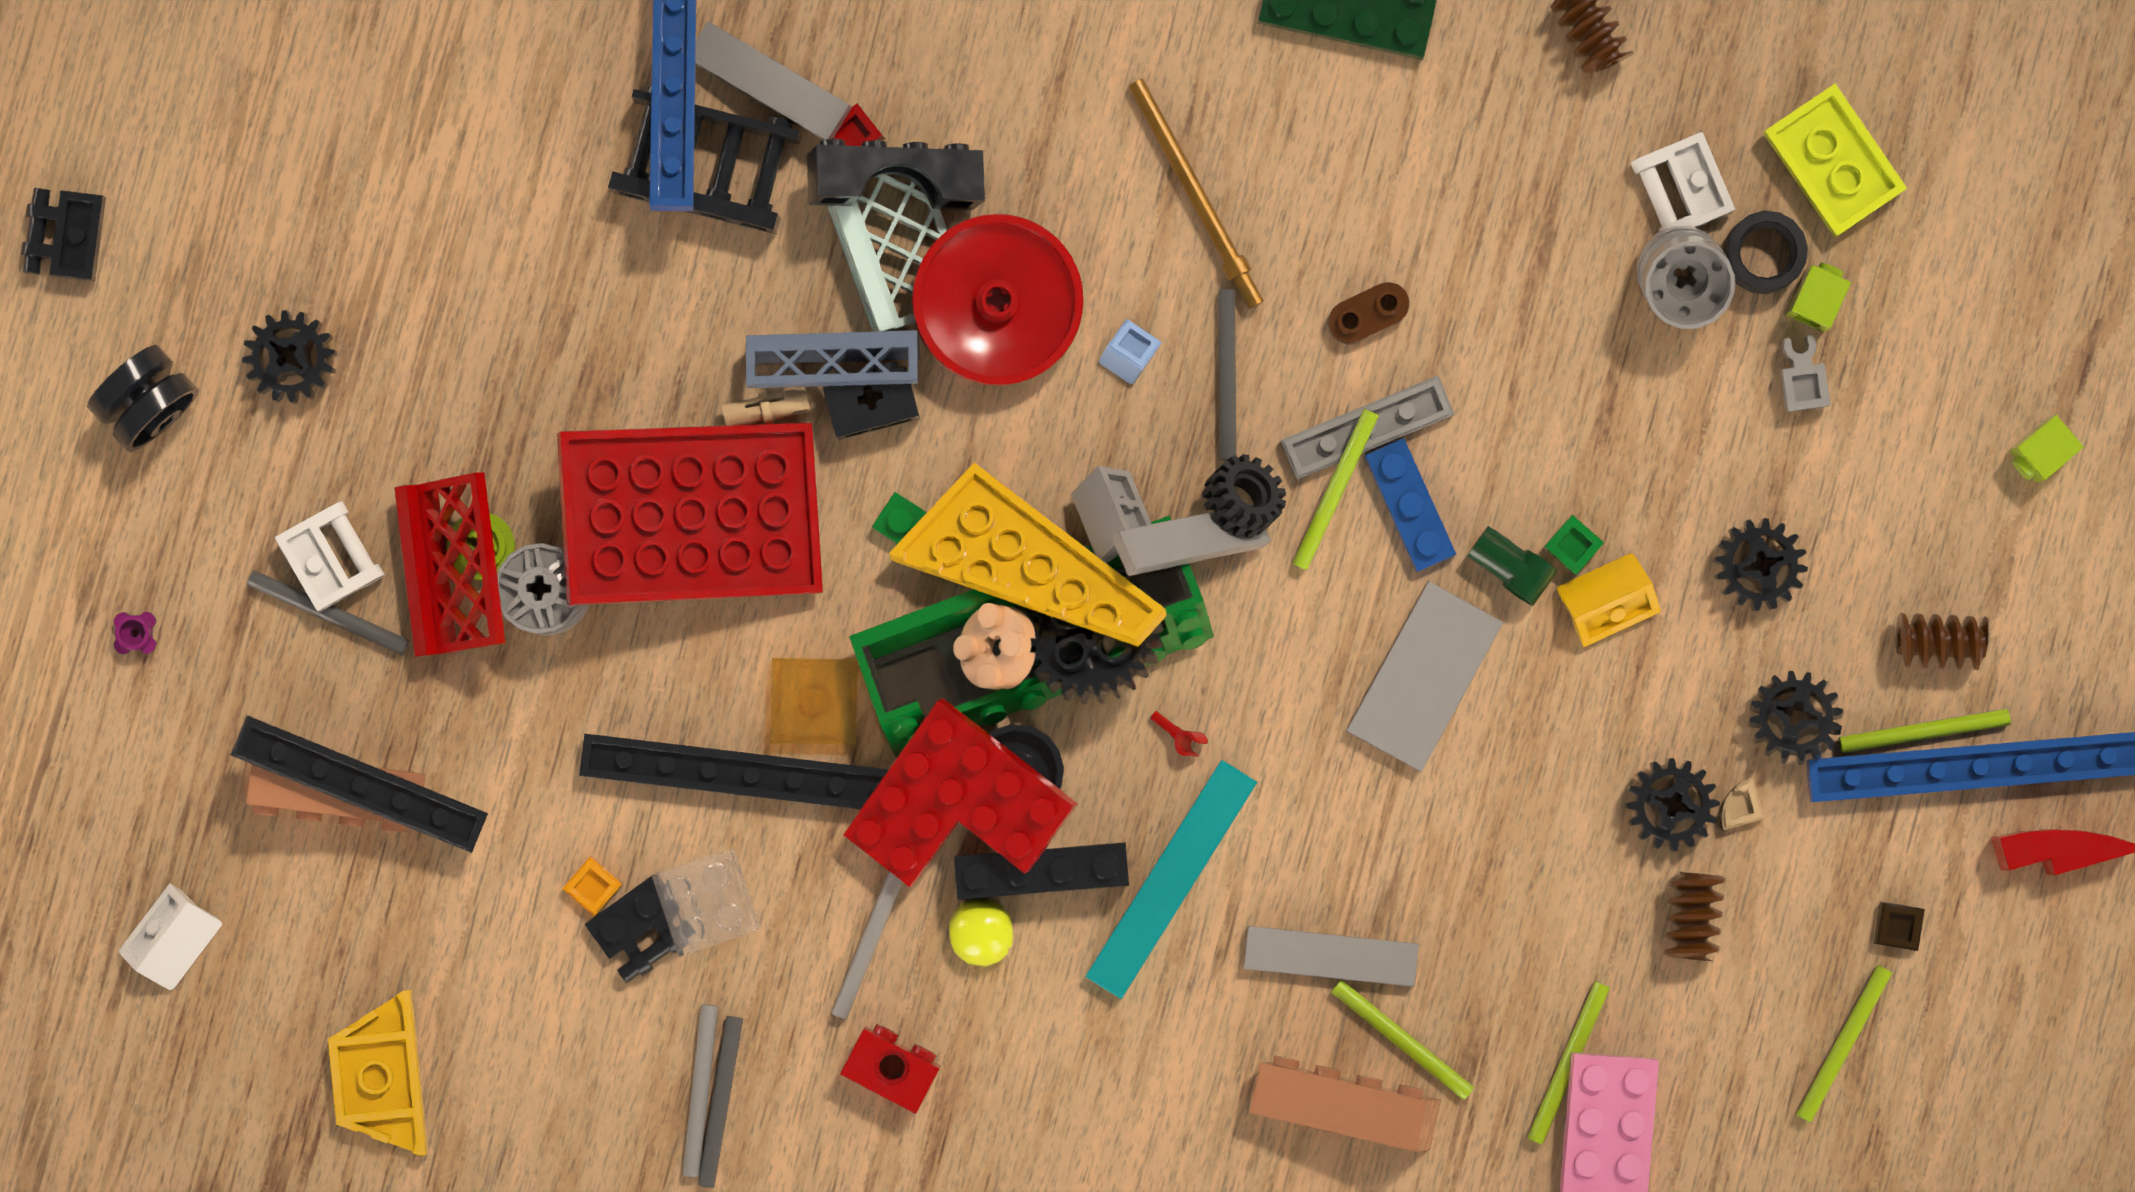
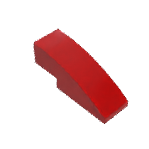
(2057, 849)

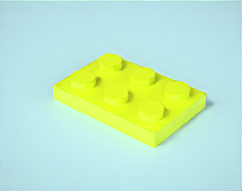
(1834, 160)

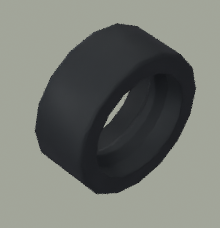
(1796, 242)

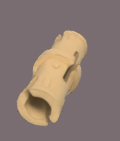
(766, 407)

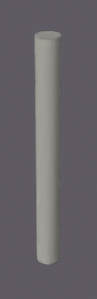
(867, 946)
(700, 1090)

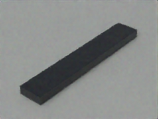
(358, 783)

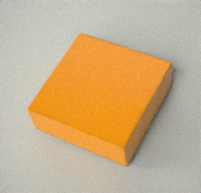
(592, 886)

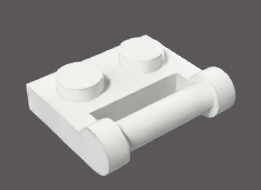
(1695, 178)
(316, 563)

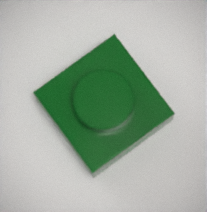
(898, 518)
(1573, 545)

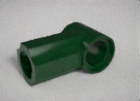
(1519, 570)

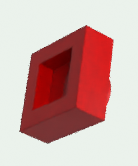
(858, 128)

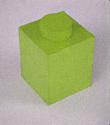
(1819, 296)
(2045, 449)

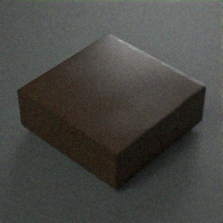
(1899, 926)

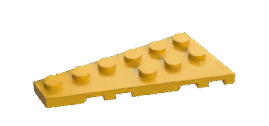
(1008, 549)

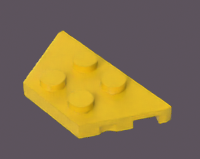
(379, 1076)

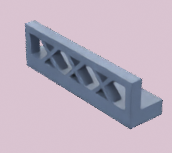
(832, 349)

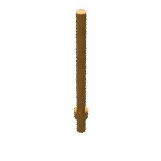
(1235, 266)

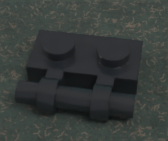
(75, 238)
(627, 921)

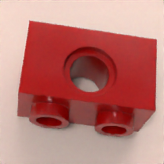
(865, 1068)

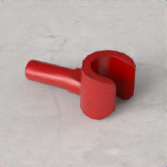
(1182, 738)

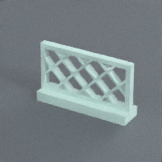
(865, 262)

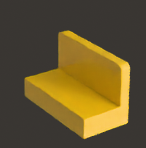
(1609, 599)

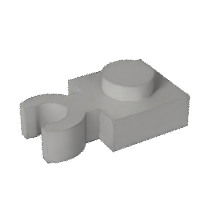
(1804, 383)

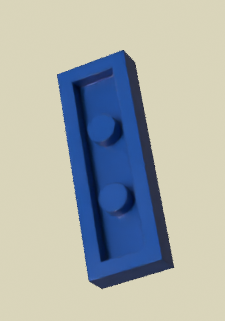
(1410, 505)

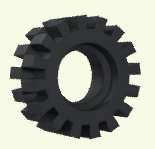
(1231, 508)

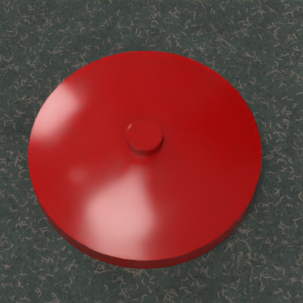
(997, 299)

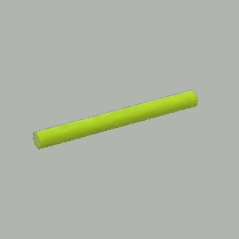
(1335, 489)
(1924, 731)
(1402, 1039)
(1844, 1043)
(1561, 1077)

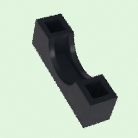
(947, 176)
(1054, 871)

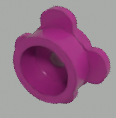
(125, 624)

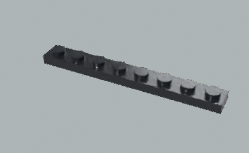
(728, 771)

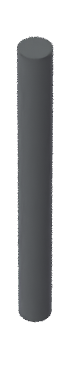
(1227, 373)
(331, 614)
(720, 1101)

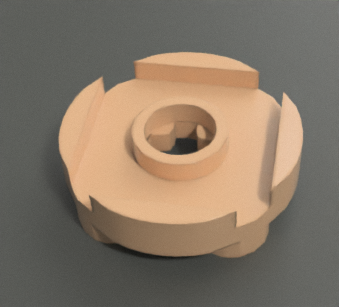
(976, 644)

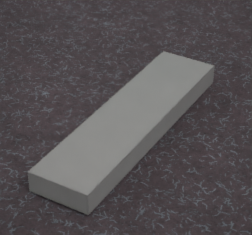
(770, 82)
(1398, 416)
(1180, 543)
(1331, 956)

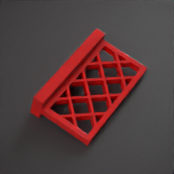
(430, 567)

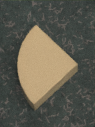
(1741, 805)

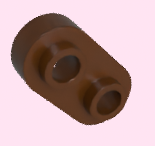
(1369, 313)

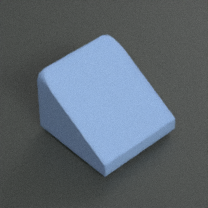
(1129, 352)

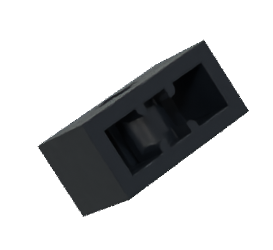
(854, 419)

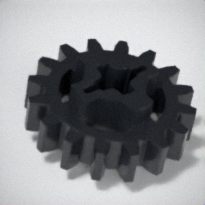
(300, 343)
(1764, 584)
(1811, 723)
(1679, 785)

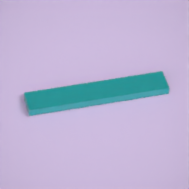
(1171, 879)

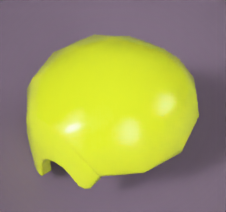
(981, 932)

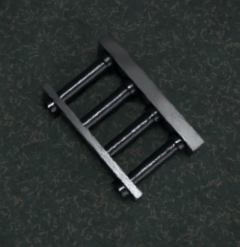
(716, 202)

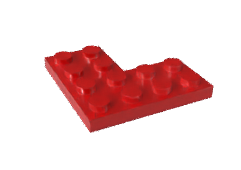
(955, 776)

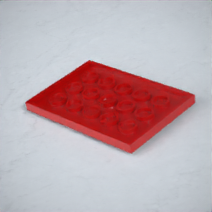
(689, 513)

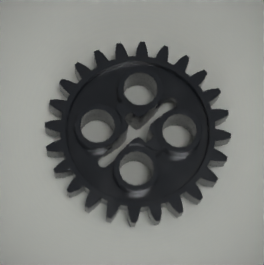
(1095, 671)

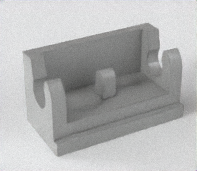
(1106, 505)

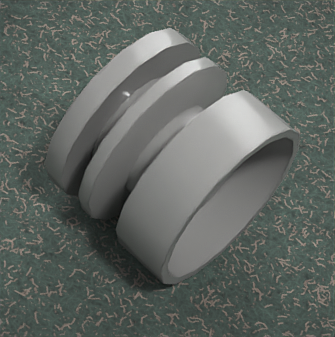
(1692, 299)
(521, 606)

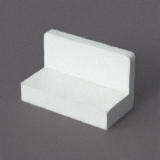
(169, 938)

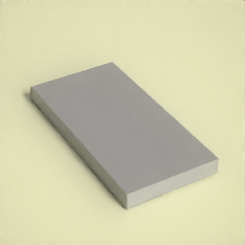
(1424, 676)

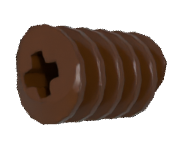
(1592, 32)
(1941, 640)
(1694, 916)

